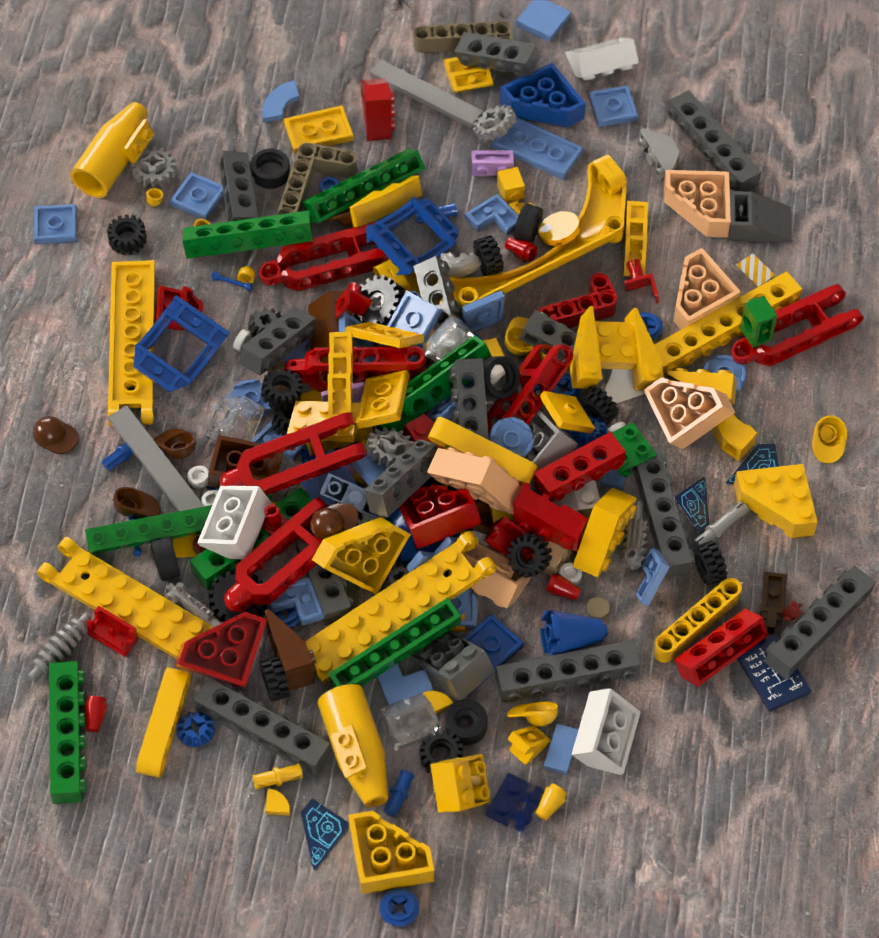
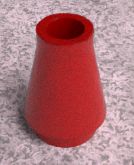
(522, 249)
(562, 587)
(94, 712)

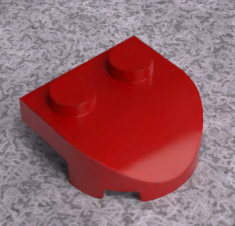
(165, 297)

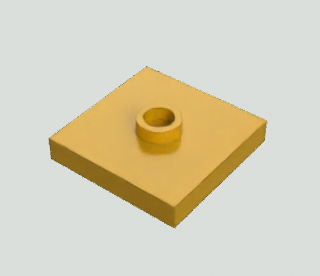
(567, 412)

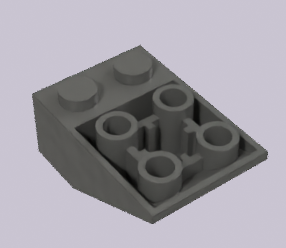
(758, 218)
(455, 664)

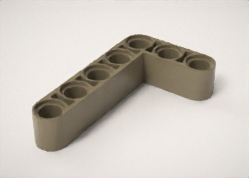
(447, 36)
(312, 159)

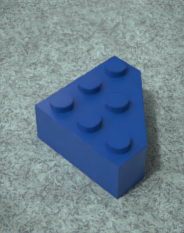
(544, 98)

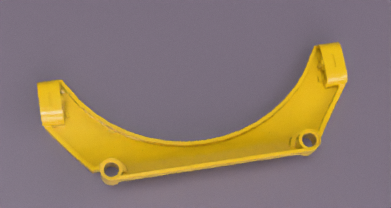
(599, 224)

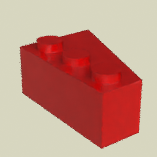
(549, 520)

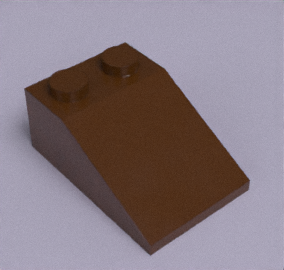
(227, 454)
(292, 651)

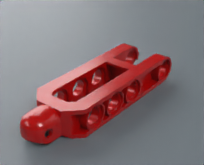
(350, 241)
(810, 308)
(387, 361)
(533, 372)
(322, 464)
(247, 591)

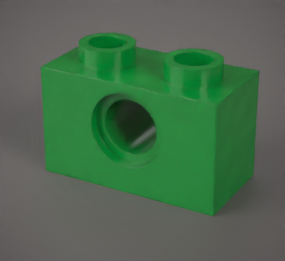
(758, 321)

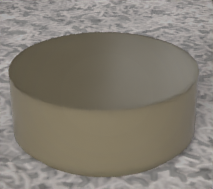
(598, 608)

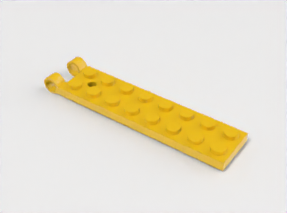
(130, 319)
(398, 605)
(151, 614)

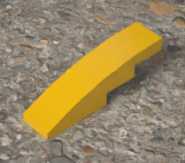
(384, 202)
(636, 234)
(340, 373)

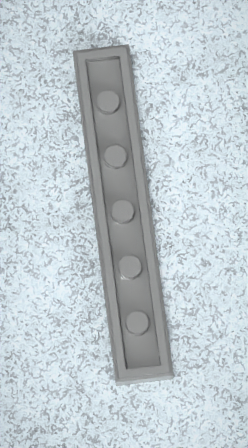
(427, 94)
(154, 460)

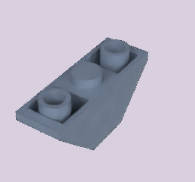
(346, 492)

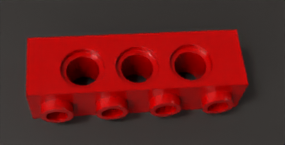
(586, 458)
(721, 647)

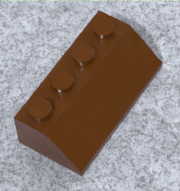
(326, 321)

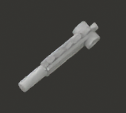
(635, 540)
(179, 594)

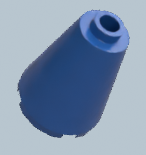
(570, 632)

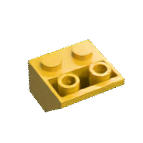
(460, 783)

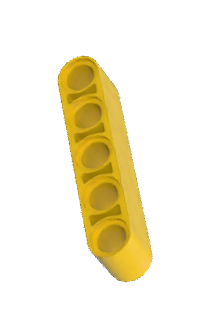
(451, 435)
(692, 628)
(163, 722)

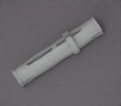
(714, 531)

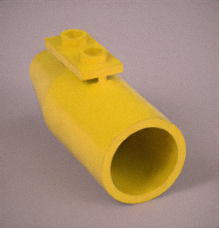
(111, 149)
(356, 742)

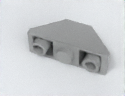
(659, 151)

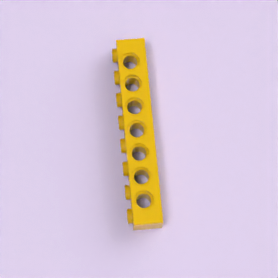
(779, 293)

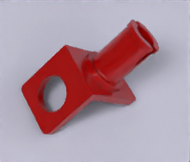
(640, 280)
(352, 301)
(273, 521)

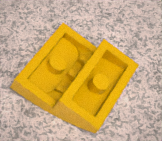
(466, 77)

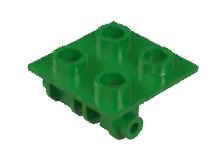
(636, 448)

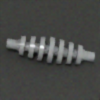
(59, 646)

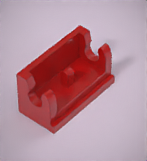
(502, 534)
(112, 631)

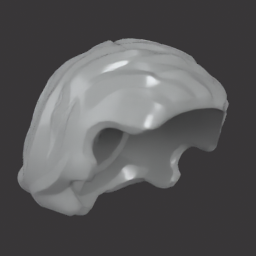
(461, 265)

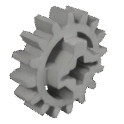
(494, 123)
(154, 167)
(387, 445)

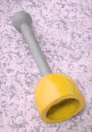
(247, 273)

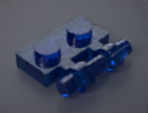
(509, 797)

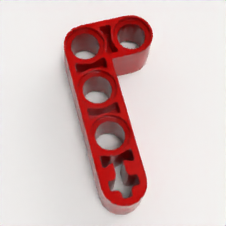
(600, 293)

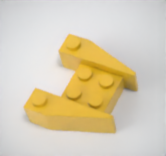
(614, 347)

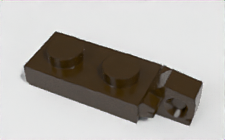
(773, 599)

